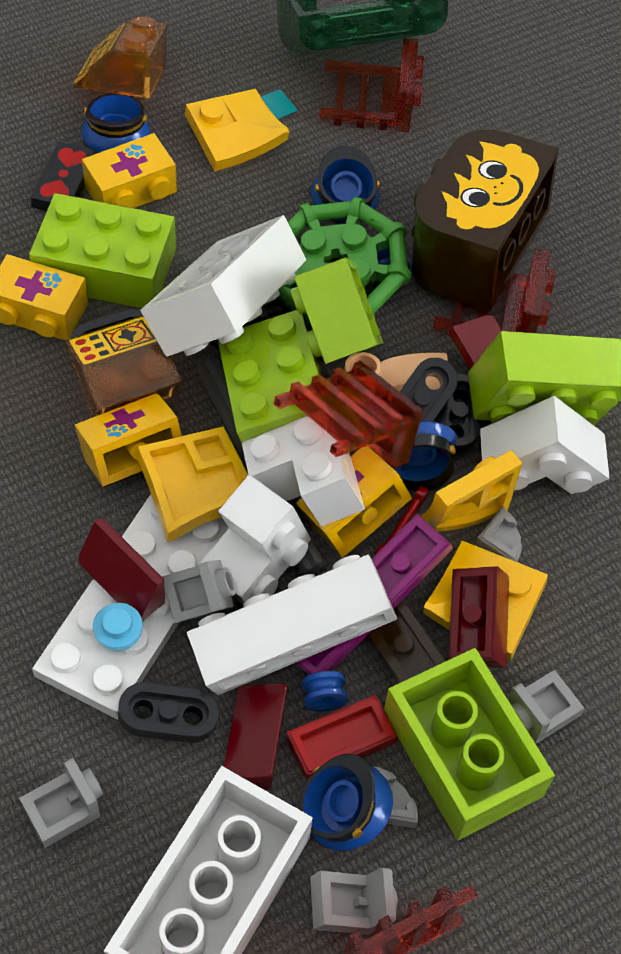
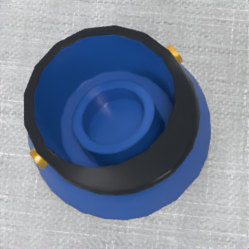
(113, 121)
(345, 175)
(430, 457)
(346, 802)

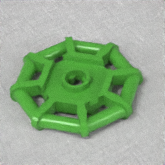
(351, 241)

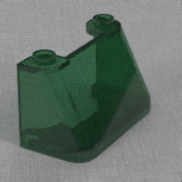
(313, 29)

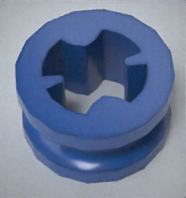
(324, 691)

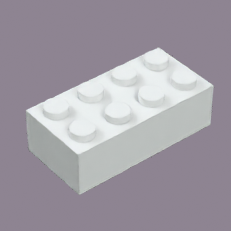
(224, 288)
(216, 873)

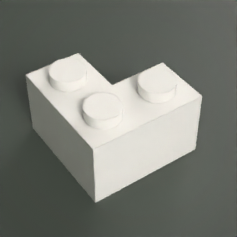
(550, 444)
(299, 463)
(260, 539)

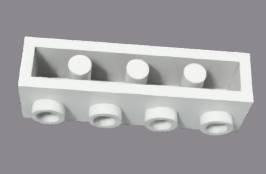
(290, 624)

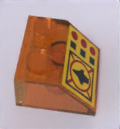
(127, 60)
(121, 365)

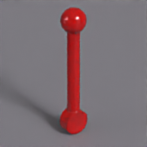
(418, 500)

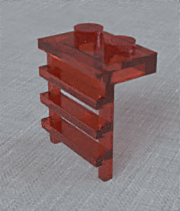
(399, 90)
(524, 299)
(358, 412)
(411, 929)

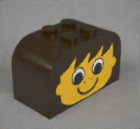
(480, 214)

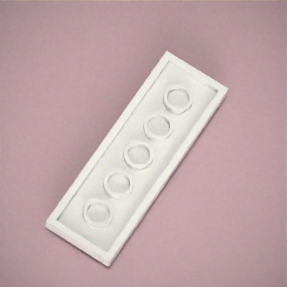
(99, 675)

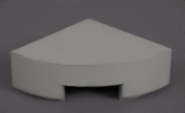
(501, 536)
(404, 807)

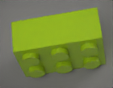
(113, 246)
(336, 310)
(265, 365)
(532, 367)
(467, 743)

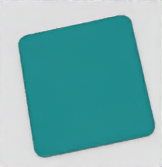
(279, 104)

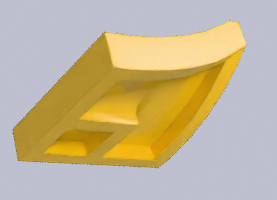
(235, 128)
(191, 478)
(476, 495)
(524, 590)

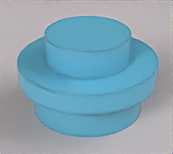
(117, 626)

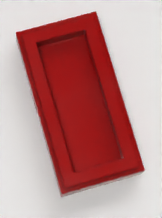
(351, 730)

